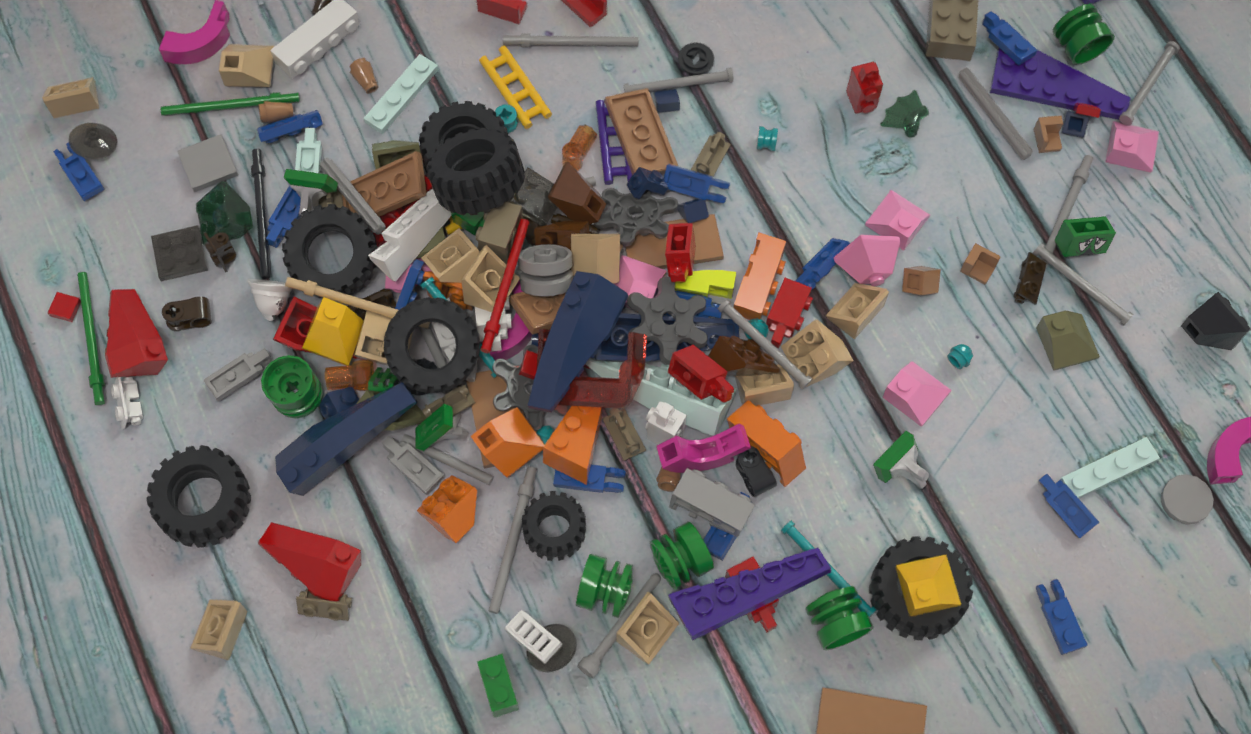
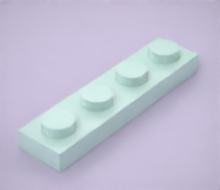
(401, 94)
(1111, 468)

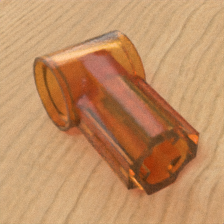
(578, 146)
(353, 376)

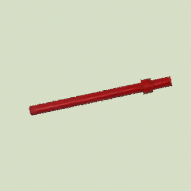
(492, 326)

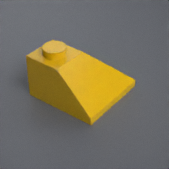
(333, 332)
(928, 585)

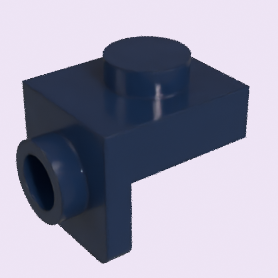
(646, 179)
(338, 401)

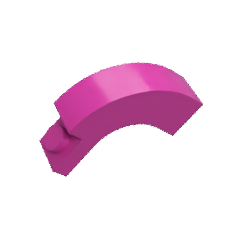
(198, 45)
(518, 336)
(703, 454)
(1223, 456)

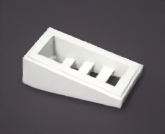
(522, 625)

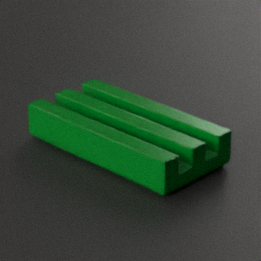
(381, 379)

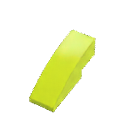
(709, 282)

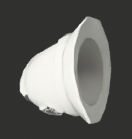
(269, 297)

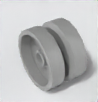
(545, 270)

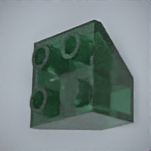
(223, 212)

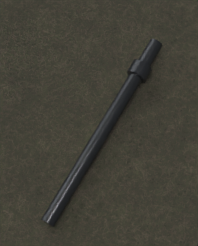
(258, 174)

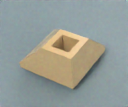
(246, 65)
(817, 352)

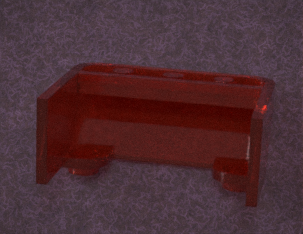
(606, 391)

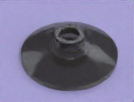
(92, 140)
(562, 655)

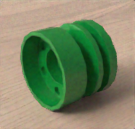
(1083, 34)
(285, 376)
(685, 553)
(604, 585)
(841, 623)

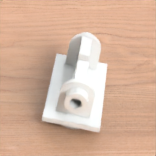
(126, 411)

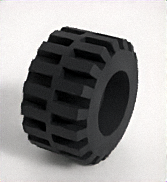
(550, 506)

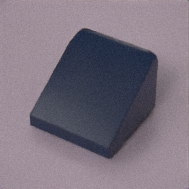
(667, 101)
(1074, 124)
(693, 210)

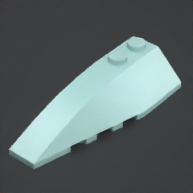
(658, 385)

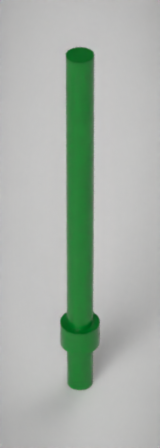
(229, 104)
(96, 379)

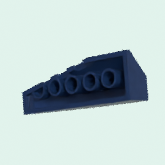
(577, 331)
(616, 346)
(338, 438)

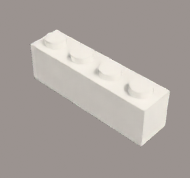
(315, 37)

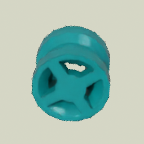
(507, 110)
(767, 138)

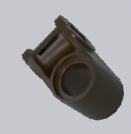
(189, 313)

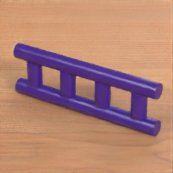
(606, 151)

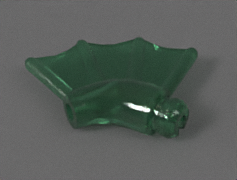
(906, 114)

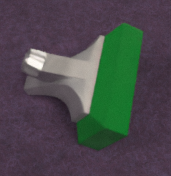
(310, 187)
(437, 427)
(901, 461)

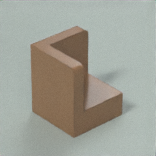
(1047, 133)
(980, 263)
(921, 280)

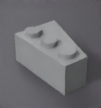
(711, 502)

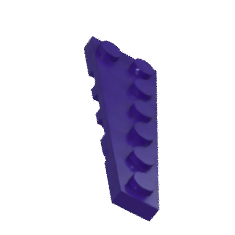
(728, 599)

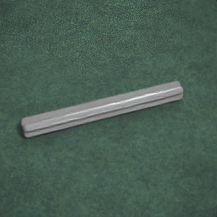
(995, 113)
(353, 196)

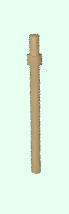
(311, 288)

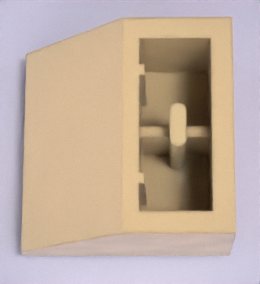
(371, 338)

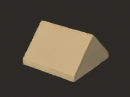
(71, 97)
(596, 255)
(451, 257)
(483, 280)
(857, 308)
(765, 388)
(219, 628)
(646, 629)

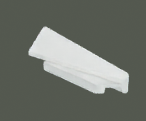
(409, 235)

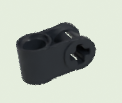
(756, 475)

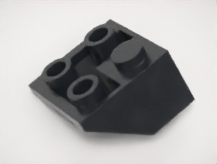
(1216, 324)

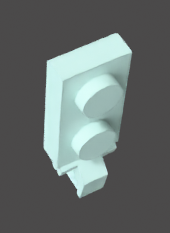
(309, 152)

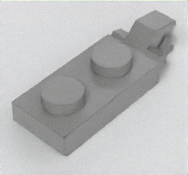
(237, 373)
(412, 465)

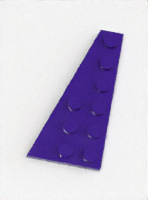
(1054, 84)

